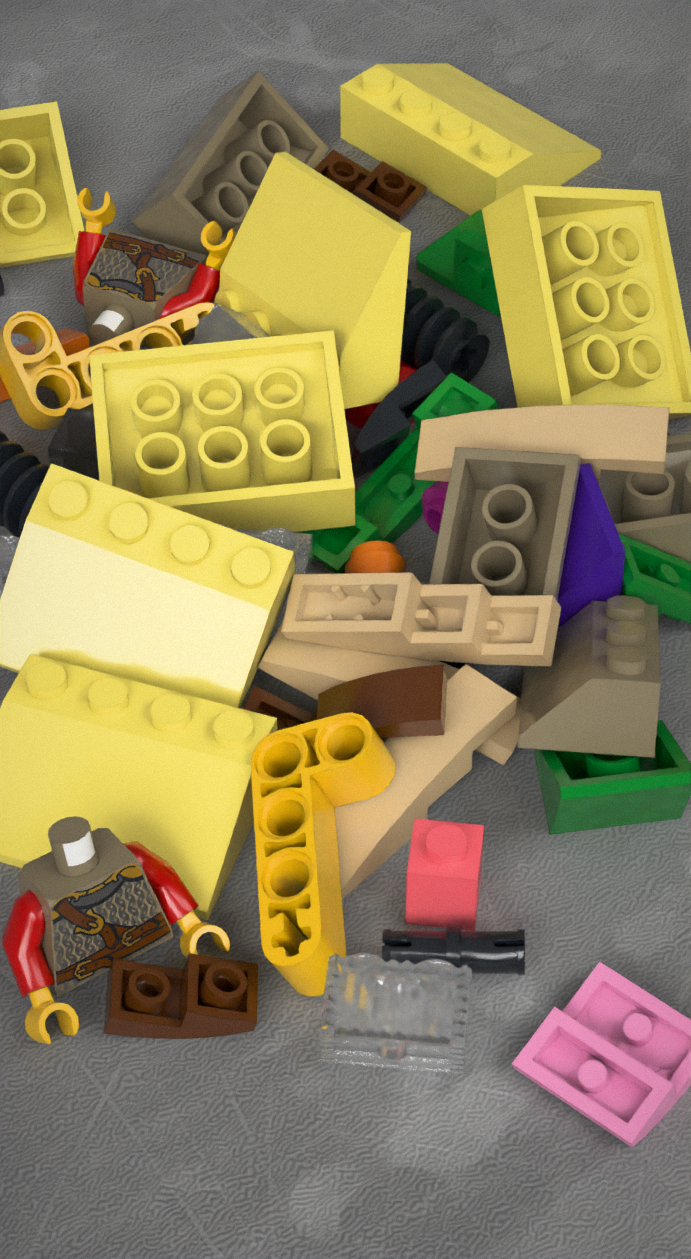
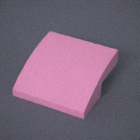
(612, 1055)

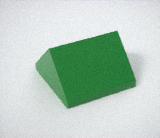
(613, 790)

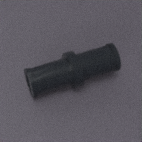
(480, 950)

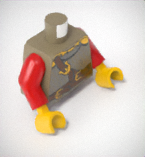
(137, 280)
(91, 906)

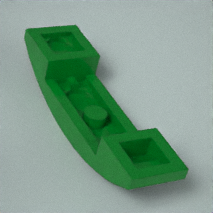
(391, 495)

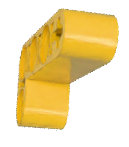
(70, 374)
(296, 786)

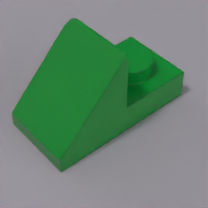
(657, 579)

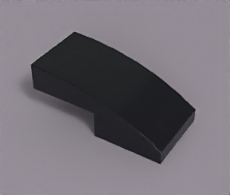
(391, 419)

